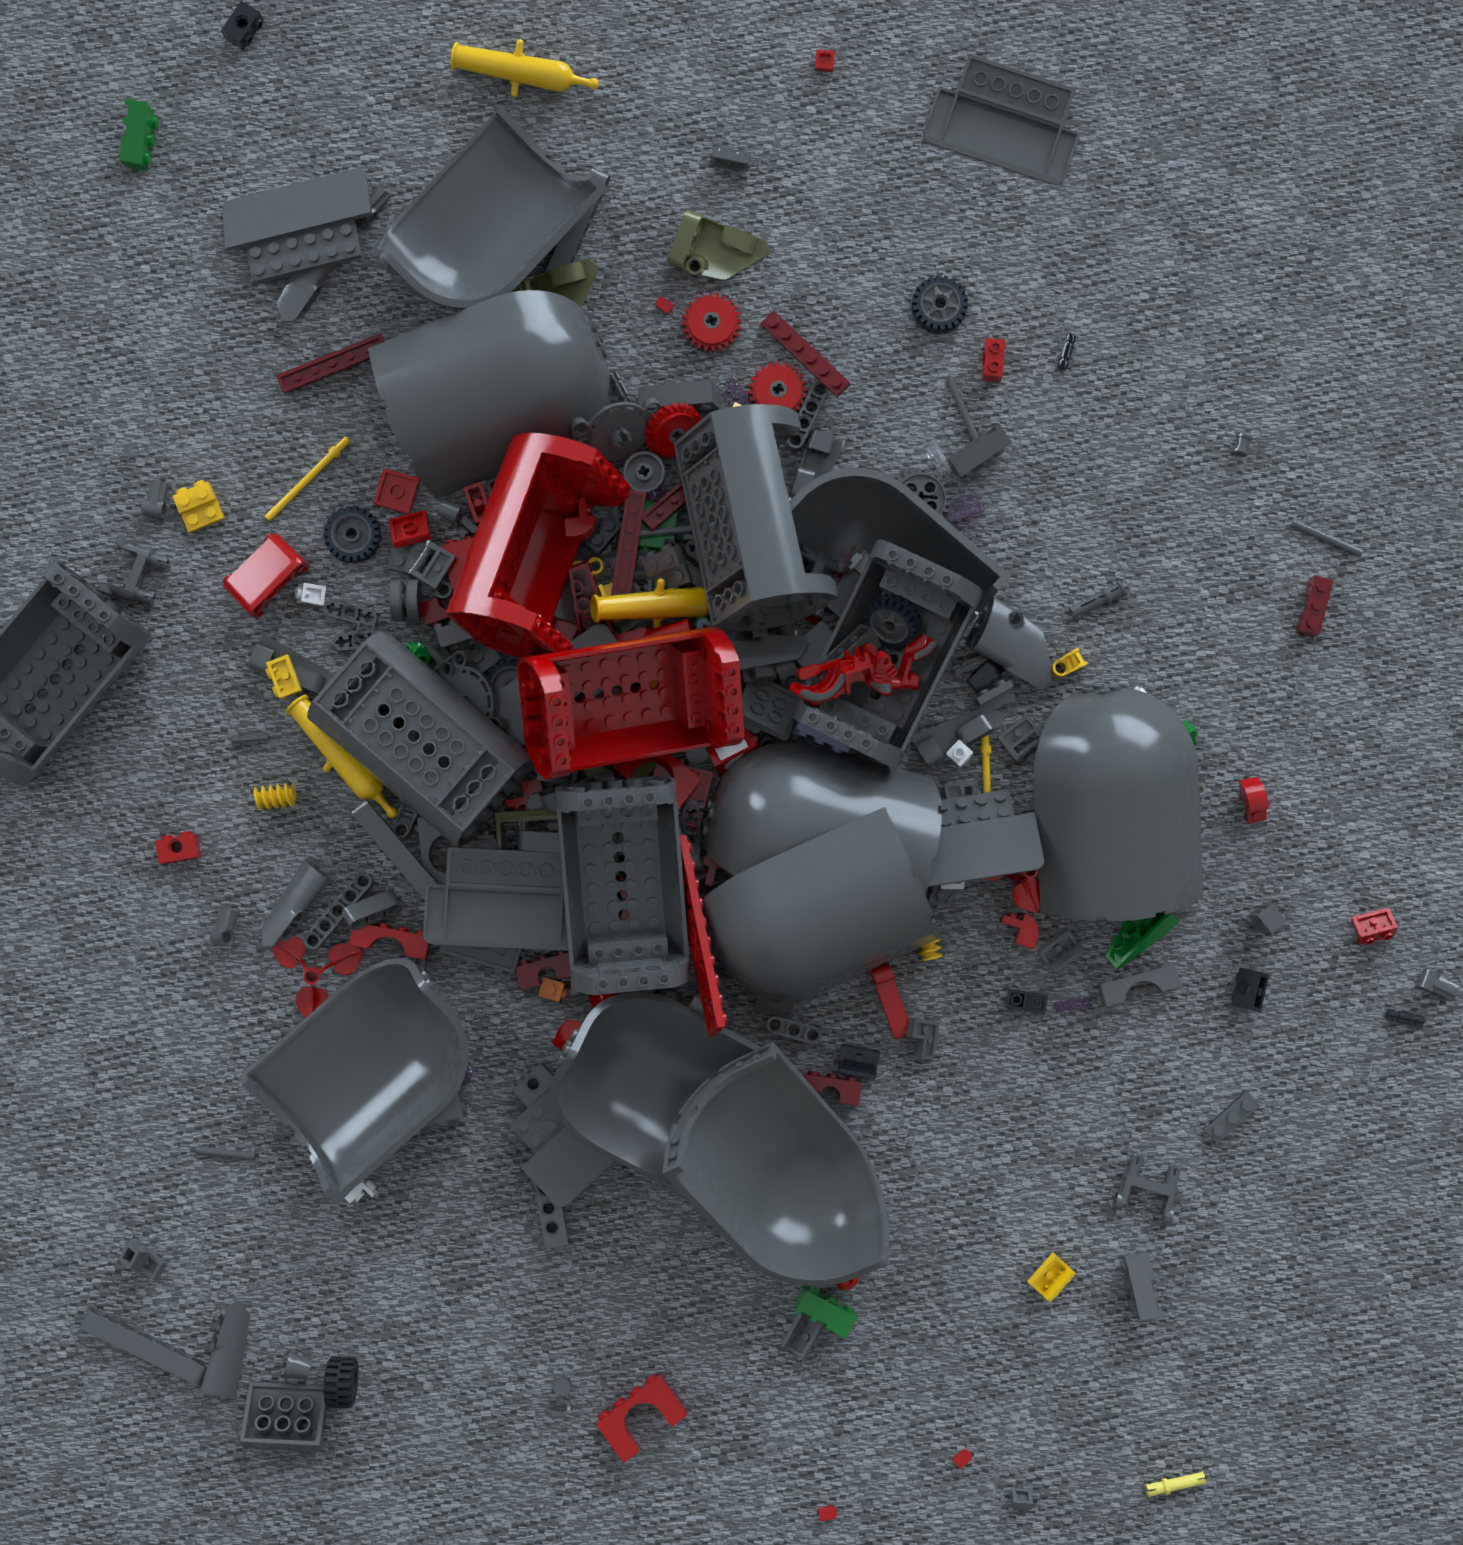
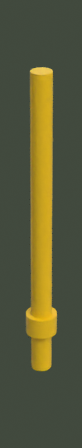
(334, 452)
(985, 750)

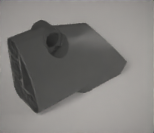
(1014, 644)

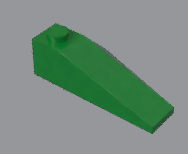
(1137, 936)

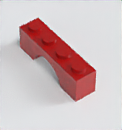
(413, 943)

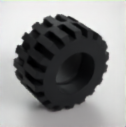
(340, 1382)

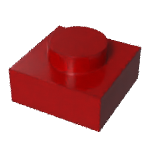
(824, 60)

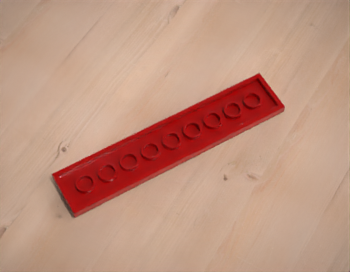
(699, 945)

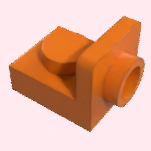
(553, 990)

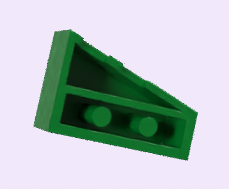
(139, 135)
(825, 1310)

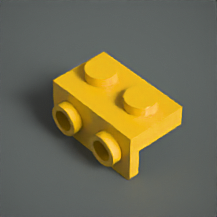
(1051, 1277)

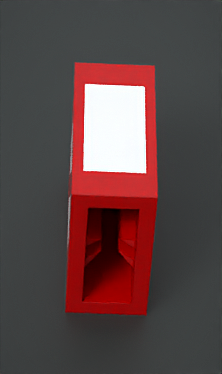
(724, 757)

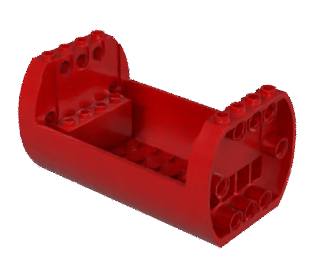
(522, 545)
(688, 709)

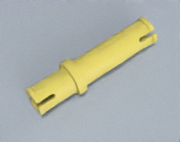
(1167, 1486)

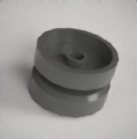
(642, 463)
(405, 600)

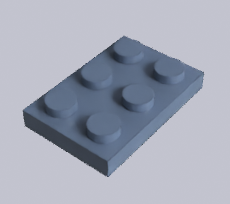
(819, 737)

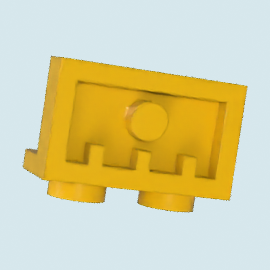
(283, 677)

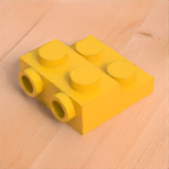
(198, 506)

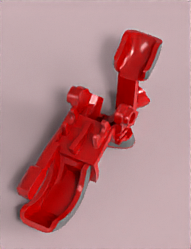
(867, 666)

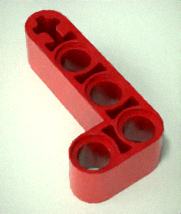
(890, 1000)

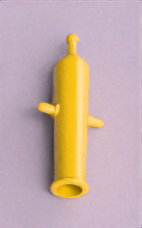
(518, 68)
(651, 605)
(354, 774)

